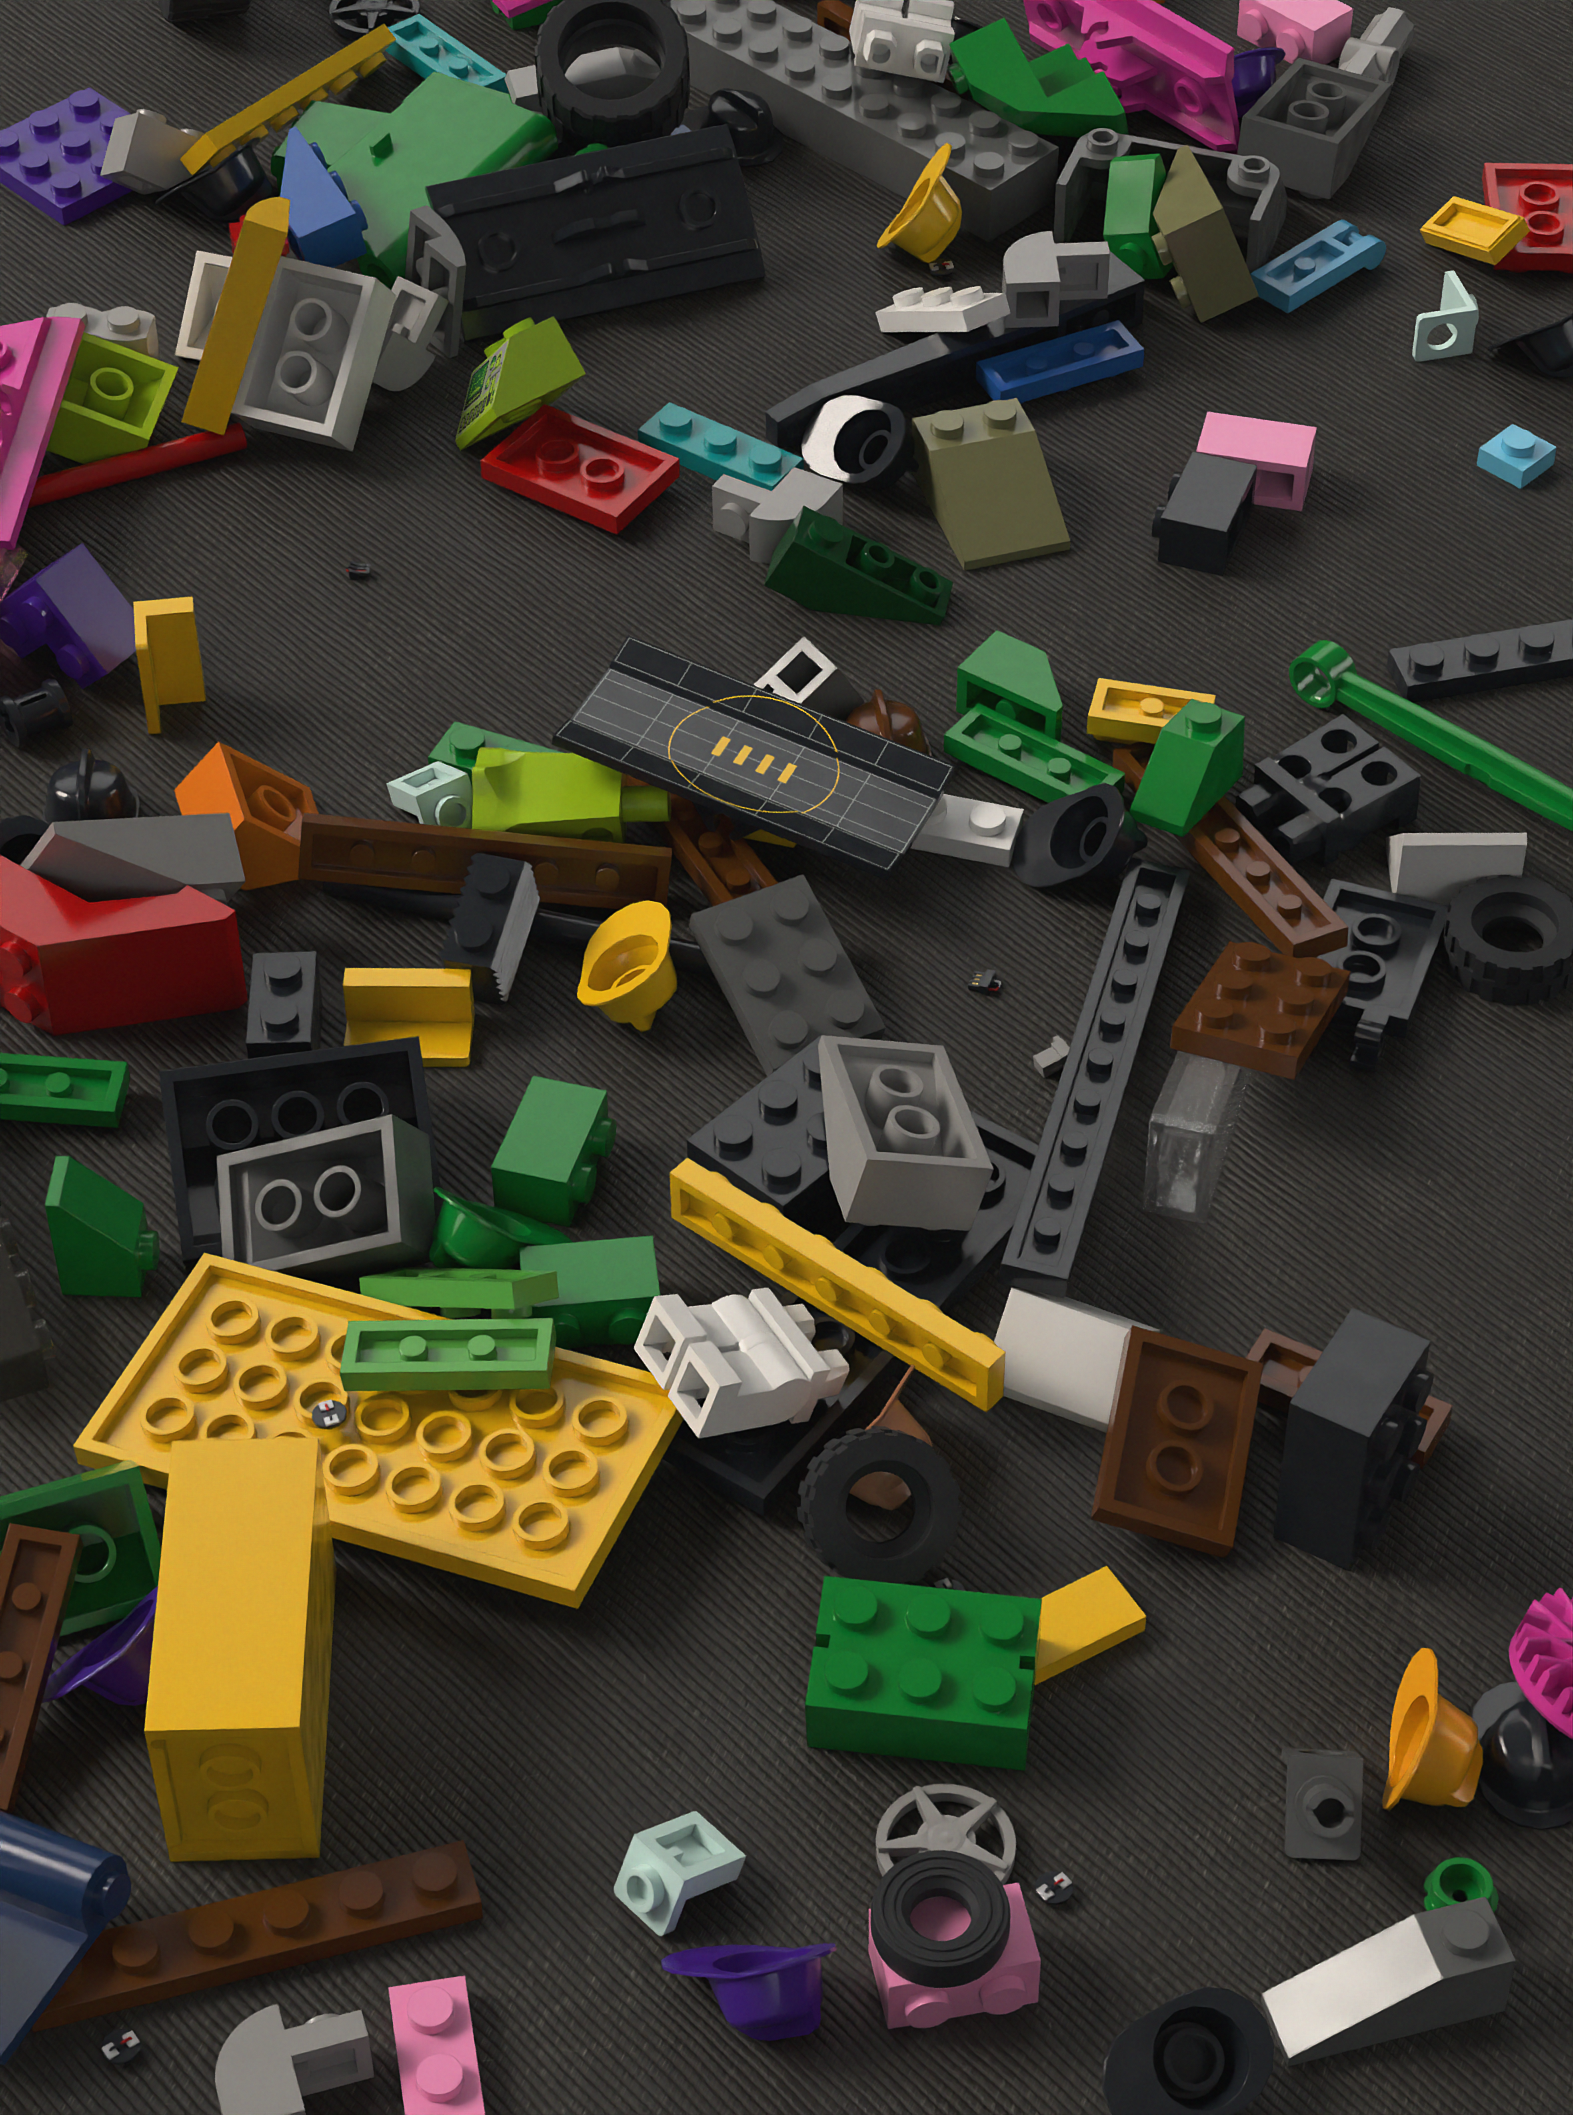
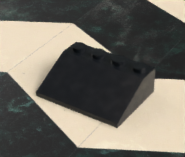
(276, 1099)

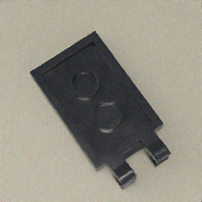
(1389, 959)

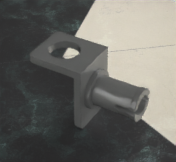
(1323, 1803)

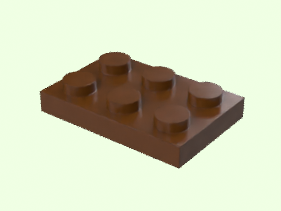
(1260, 1009)
(1177, 1442)

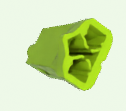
(559, 796)

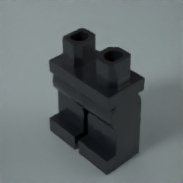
(1329, 796)

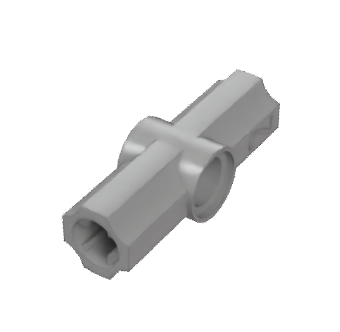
(1379, 47)

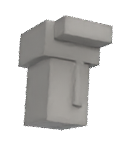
(1053, 1058)

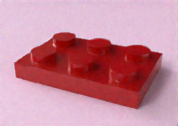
(1546, 202)
(580, 468)

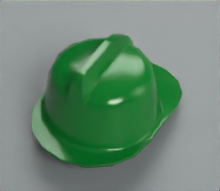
(484, 1235)

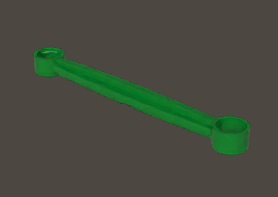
(1427, 731)

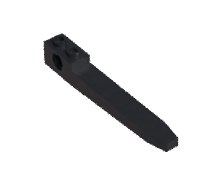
(947, 360)

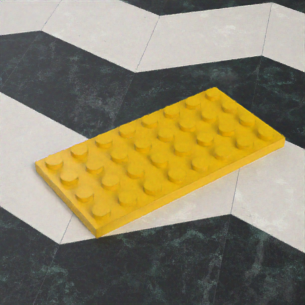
(460, 1480)

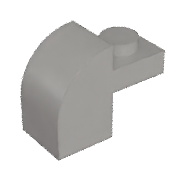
(1044, 272)
(408, 333)
(765, 515)
(272, 2068)

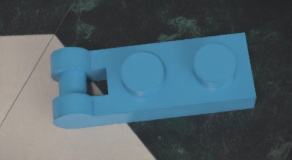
(1317, 265)

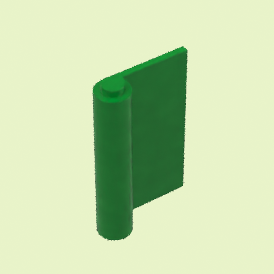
(431, 139)

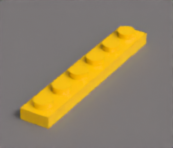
(281, 105)
(838, 1284)

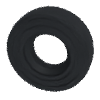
(931, 1961)

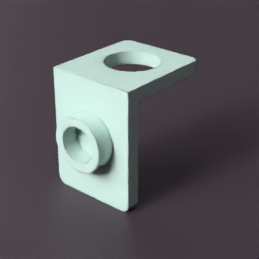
(1460, 314)

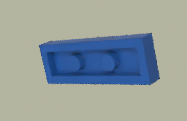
(1060, 363)

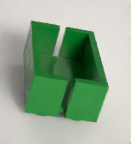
(923, 1673)

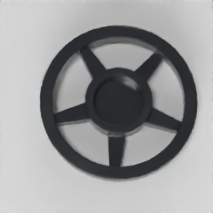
(368, 14)

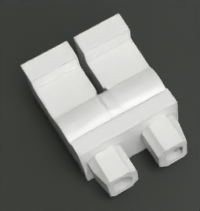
(906, 45)
(741, 1356)

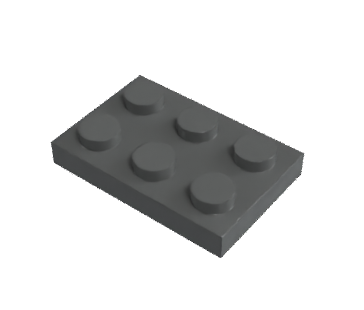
(784, 971)

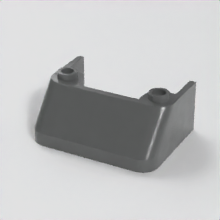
(1244, 185)

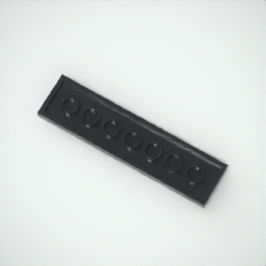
(932, 1265)

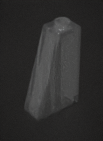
(1192, 1135)

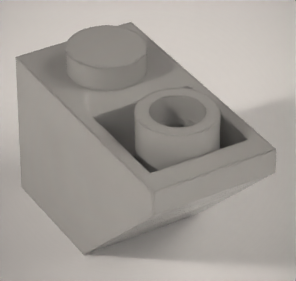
(147, 153)

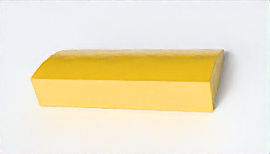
(238, 315)

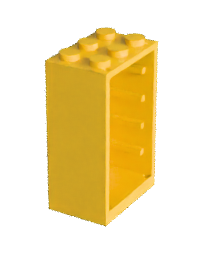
(242, 1650)

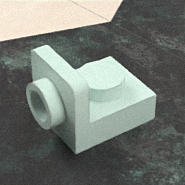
(436, 795)
(672, 1865)

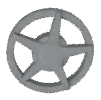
(946, 1831)

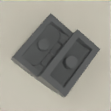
(439, 265)

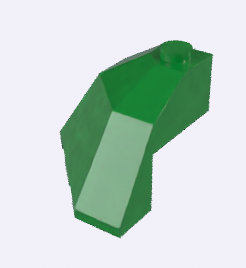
(1041, 96)

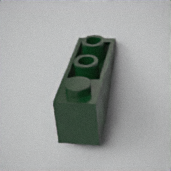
(852, 575)

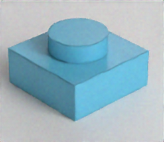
(1516, 456)

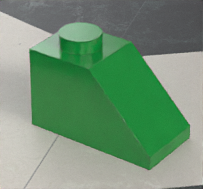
(1129, 218)
(1013, 682)
(1190, 767)
(97, 1233)

